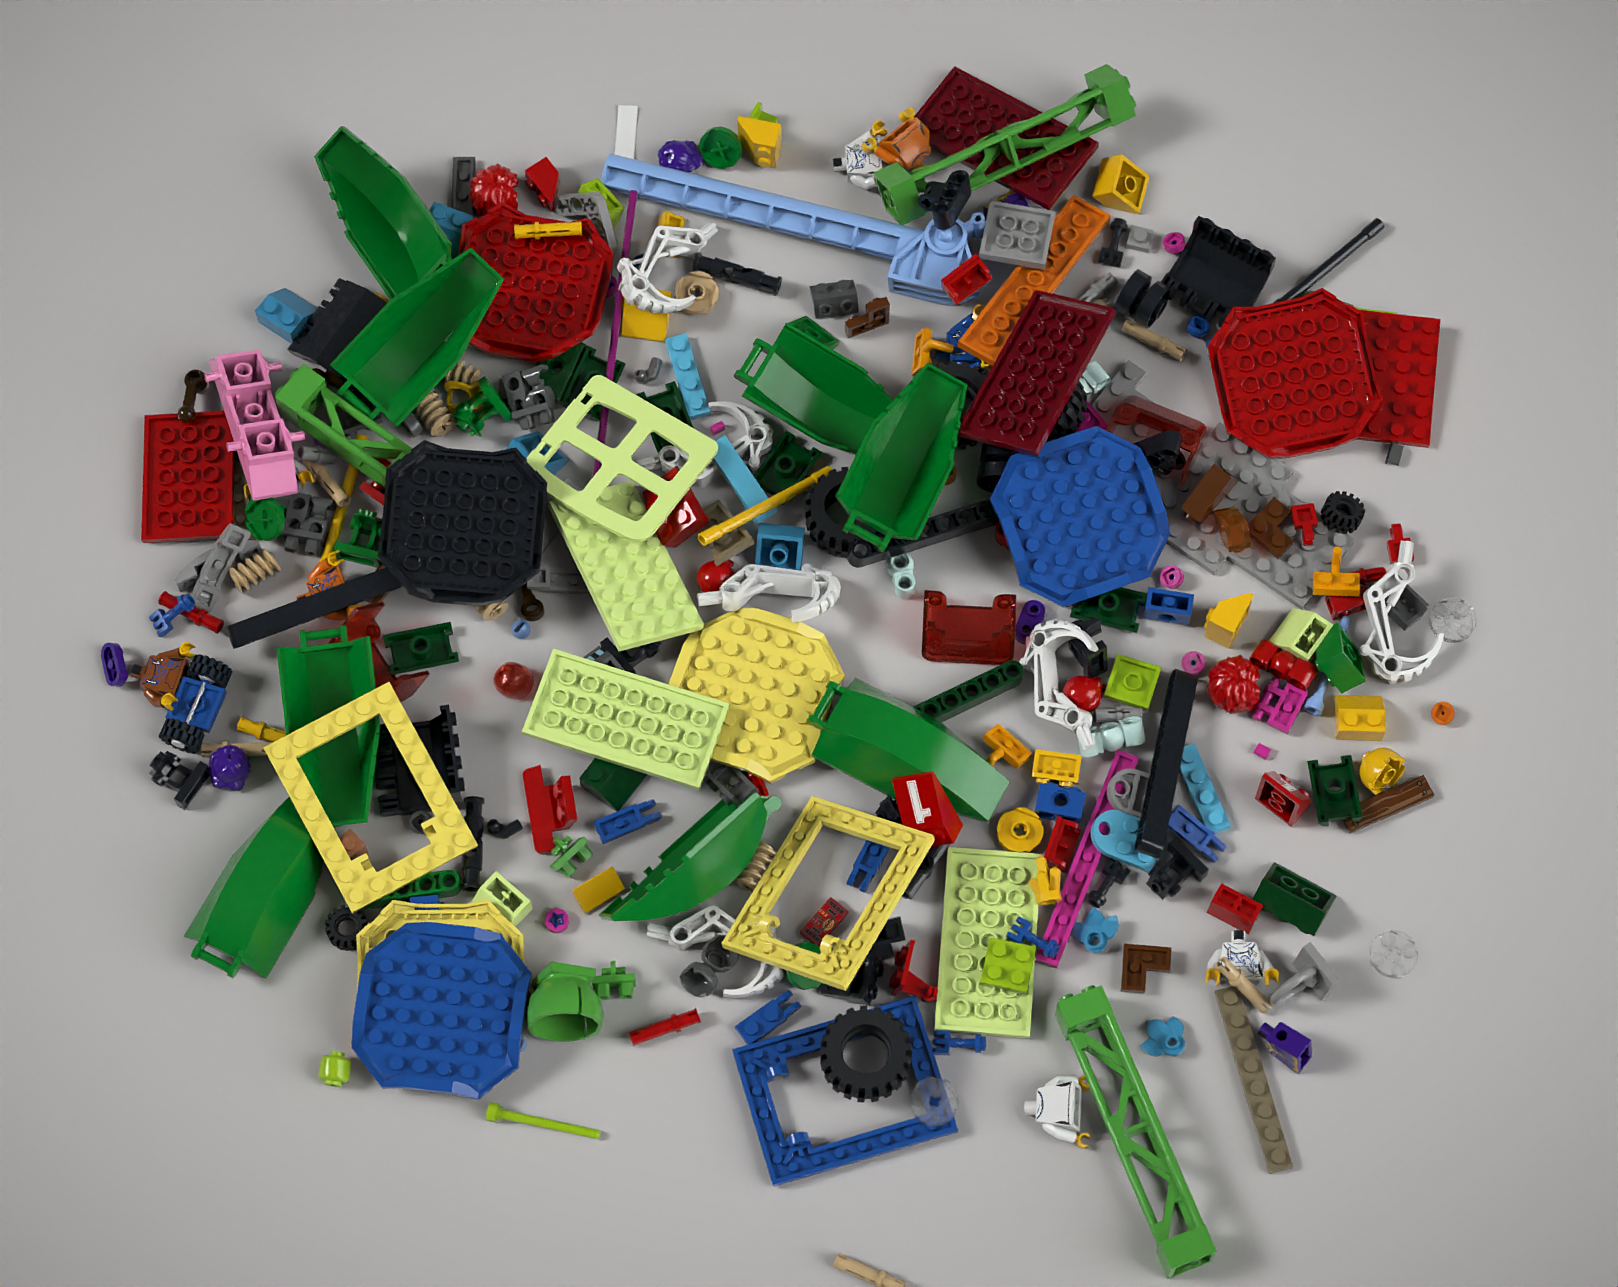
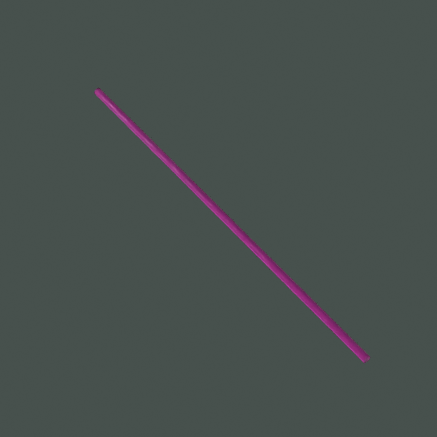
(616, 320)

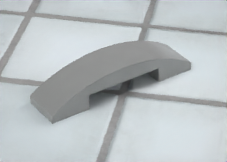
(217, 565)
(189, 575)
(558, 581)

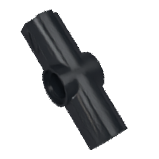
(930, 860)

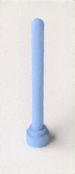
(1314, 704)

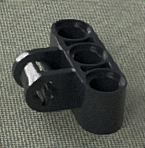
(946, 198)
(1163, 451)

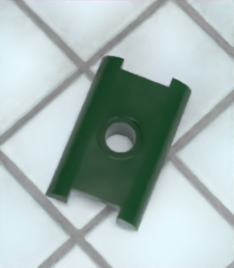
(568, 363)
(587, 368)
(671, 403)
(772, 477)
(1120, 616)
(408, 659)
(1335, 804)

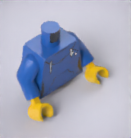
(954, 336)

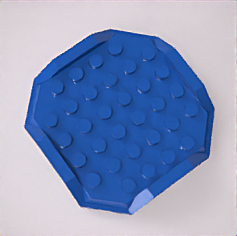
(1081, 516)
(441, 1009)

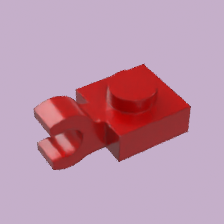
(1305, 519)
(1394, 544)

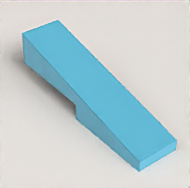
(740, 477)

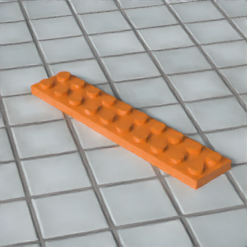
(1071, 236)

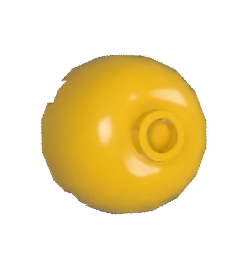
(1381, 768)

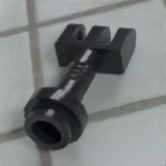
(1118, 226)
(1097, 898)

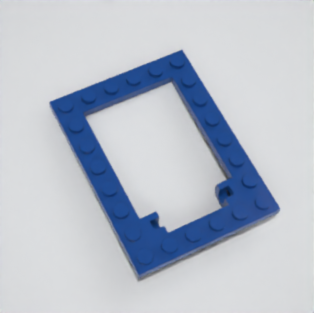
(785, 1162)

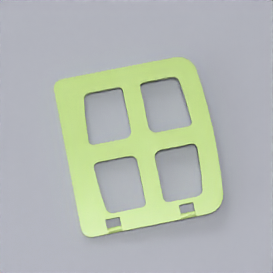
(619, 460)

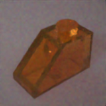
(1233, 529)

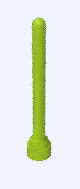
(496, 1112)

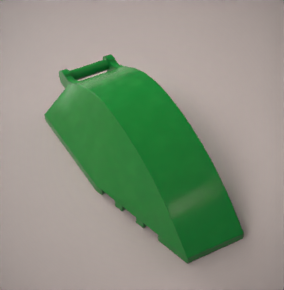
(381, 214)
(417, 337)
(813, 389)
(904, 459)
(314, 684)
(884, 738)
(698, 862)
(259, 896)

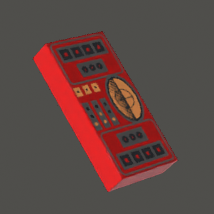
(824, 921)

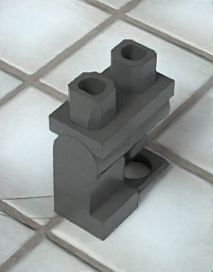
(527, 402)
(306, 530)

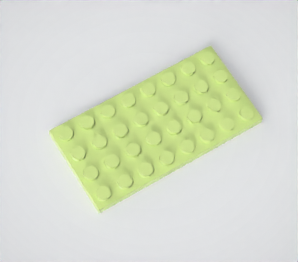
(628, 580)
(626, 719)
(980, 902)

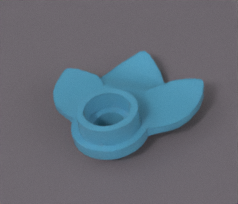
(1094, 928)
(1161, 1035)

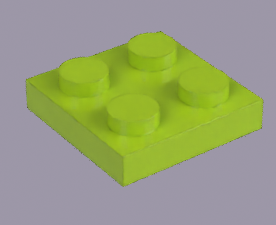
(1132, 682)
(1008, 965)

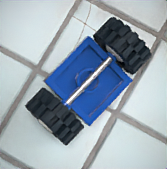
(197, 704)

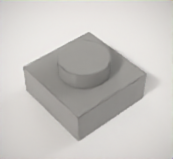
(1139, 239)

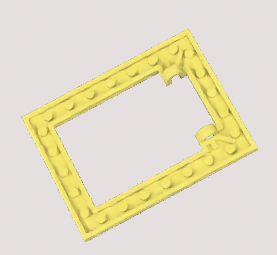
(358, 878)
(751, 930)

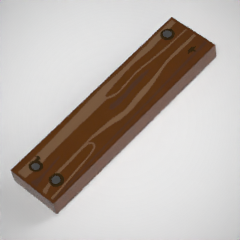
(1391, 802)

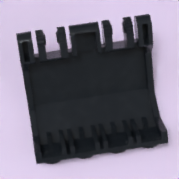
(1218, 271)
(336, 324)
(393, 772)

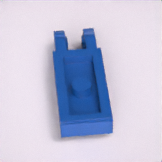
(625, 821)
(1194, 833)
(868, 862)
(766, 1019)

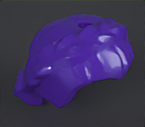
(682, 155)
(229, 772)

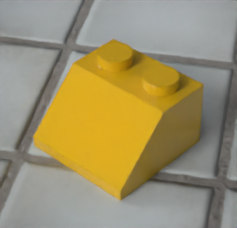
(760, 140)
(1120, 184)
(643, 324)
(1227, 618)
(1359, 718)

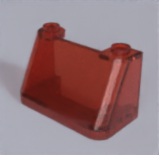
(968, 632)

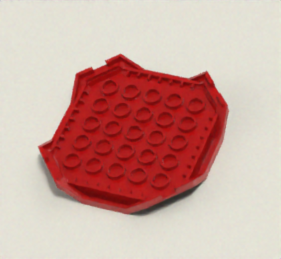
(549, 288)
(1294, 375)

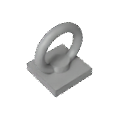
(1312, 973)

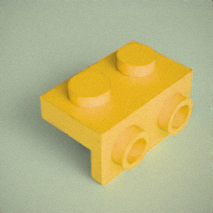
(1056, 766)

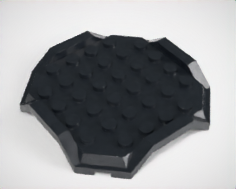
(462, 524)

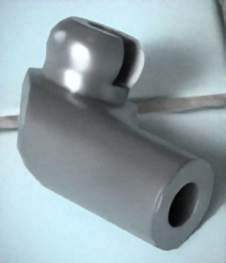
(650, 374)

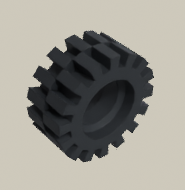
(1338, 520)
(333, 923)

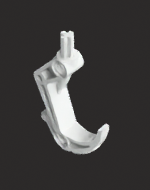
(671, 242)
(753, 424)
(773, 580)
(1377, 612)
(1041, 661)
(702, 928)

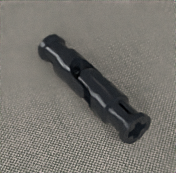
(747, 277)
(472, 864)

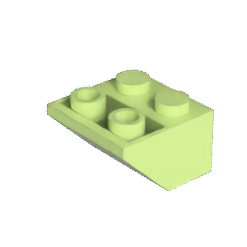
(1301, 633)
(505, 898)

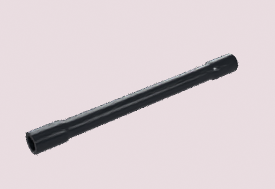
(1366, 234)

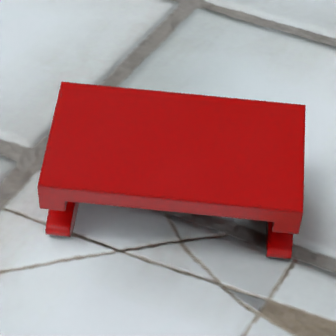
(966, 279)
(1062, 844)
(1234, 908)

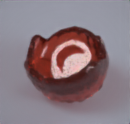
(513, 680)

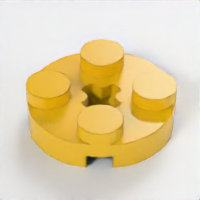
(1014, 819)

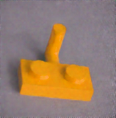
(922, 347)
(1335, 582)
(1006, 746)

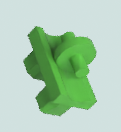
(578, 848)
(610, 979)

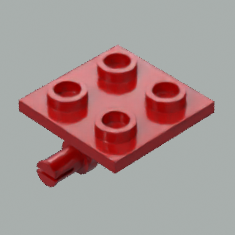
(907, 982)

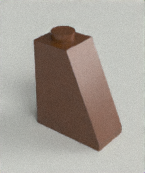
(1208, 494)

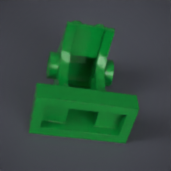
(473, 423)
(365, 523)

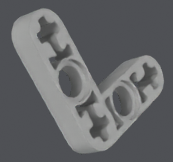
(593, 211)

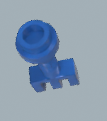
(185, 602)
(1050, 948)
(978, 1043)

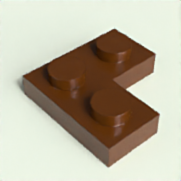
(875, 316)
(1265, 529)
(1138, 960)

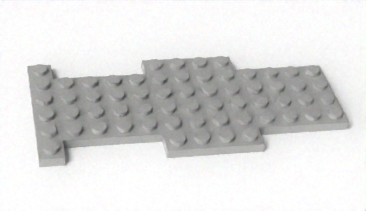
(1258, 483)

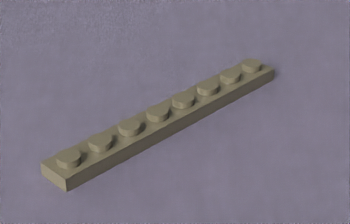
(1253, 1080)

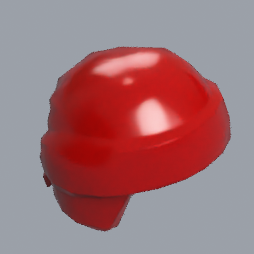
(712, 577)
(1084, 691)

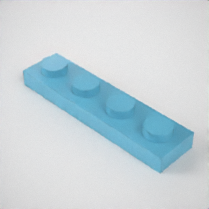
(687, 376)
(1202, 791)

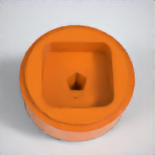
(1443, 713)

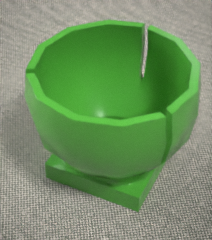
(563, 1002)

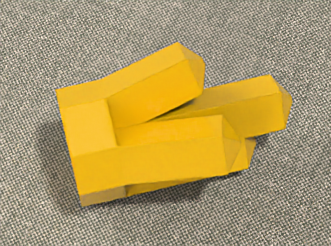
(1047, 884)

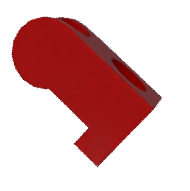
(1345, 605)

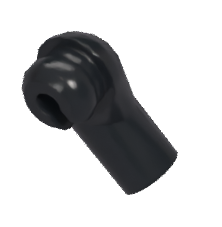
(503, 831)

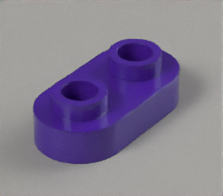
(1029, 620)
(114, 664)

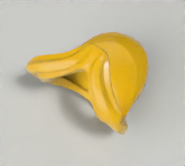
(472, 389)

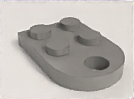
(1135, 788)

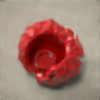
(493, 187)
(1234, 685)

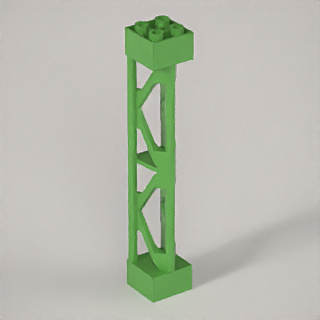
(1106, 93)
(302, 398)
(1089, 1012)

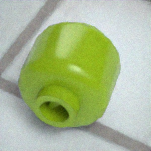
(334, 1069)

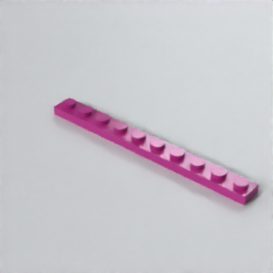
(1082, 868)

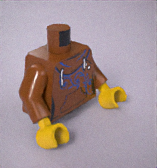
(163, 675)

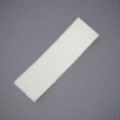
(626, 131)

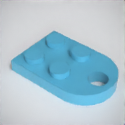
(1120, 840)

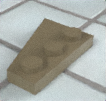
(731, 542)

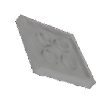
(1017, 235)

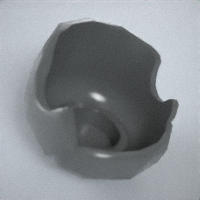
(717, 957)
(699, 979)

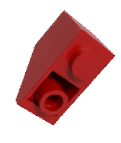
(545, 181)

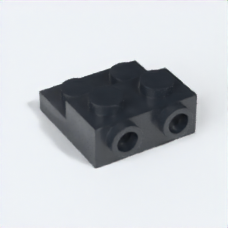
(863, 986)

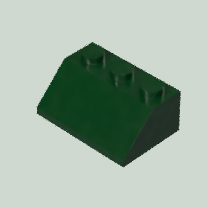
(611, 782)
(1294, 899)

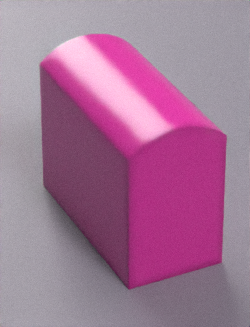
(717, 428)
(1262, 751)

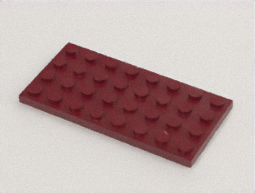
(970, 109)
(1036, 372)

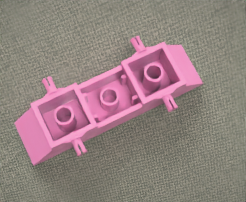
(255, 424)

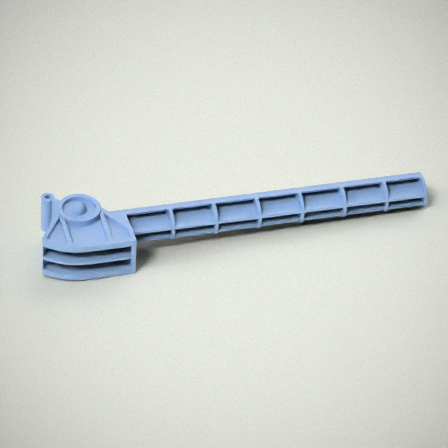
(917, 255)

